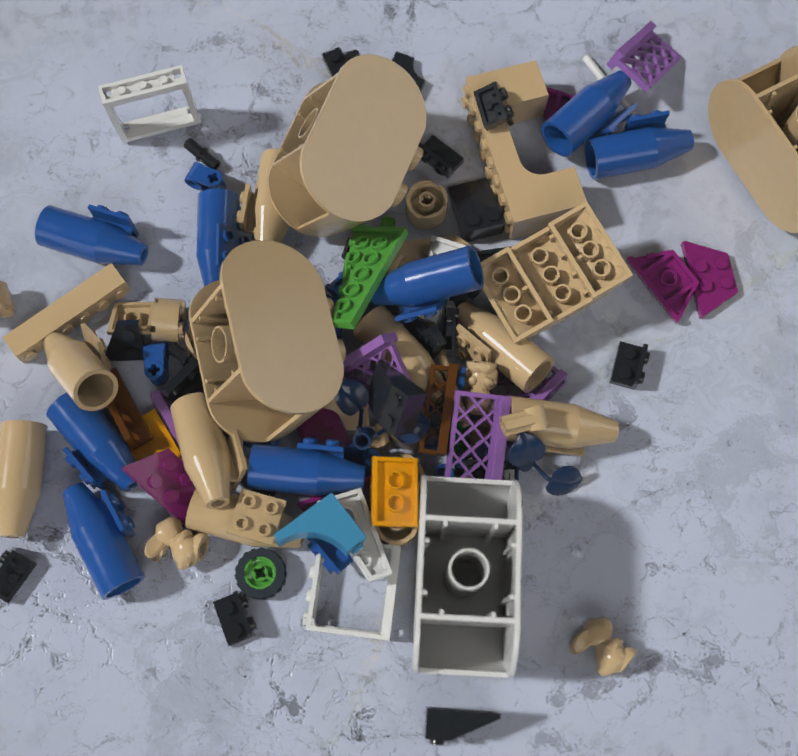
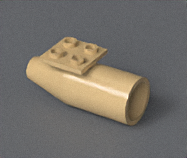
(257, 211)
(484, 338)
(414, 355)
(82, 368)
(569, 426)
(208, 458)
(20, 474)
(245, 519)

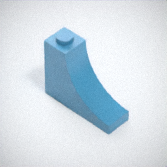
(326, 522)

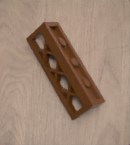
(447, 408)
(128, 416)

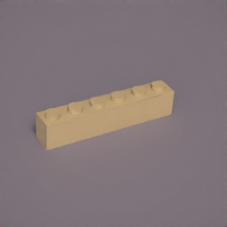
(67, 312)

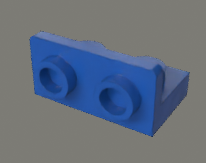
(334, 558)

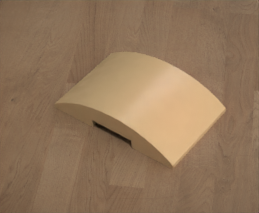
(553, 273)

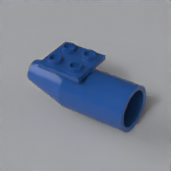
(588, 114)
(639, 147)
(217, 230)
(98, 239)
(426, 283)
(96, 444)
(306, 470)
(99, 535)

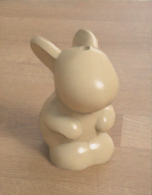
(480, 378)
(184, 545)
(609, 652)

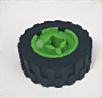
(256, 586)

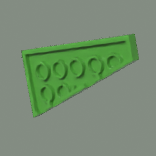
(364, 269)

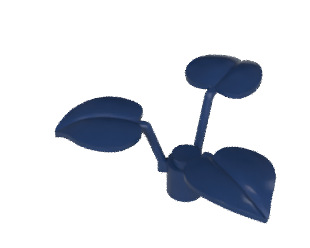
(350, 400)
(530, 449)

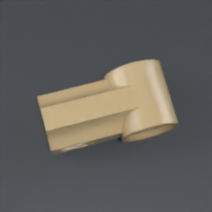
(529, 420)

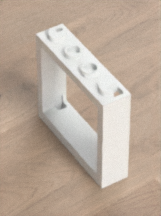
(145, 87)
(313, 594)

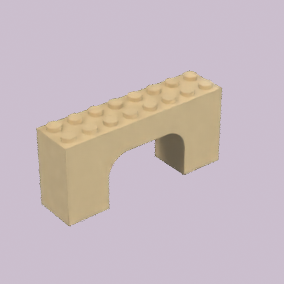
(524, 197)

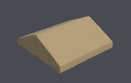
(132, 311)

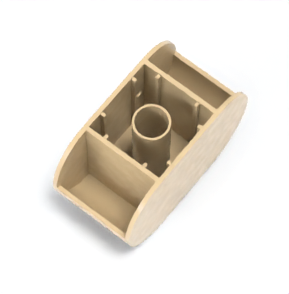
(758, 135)
(349, 148)
(266, 342)

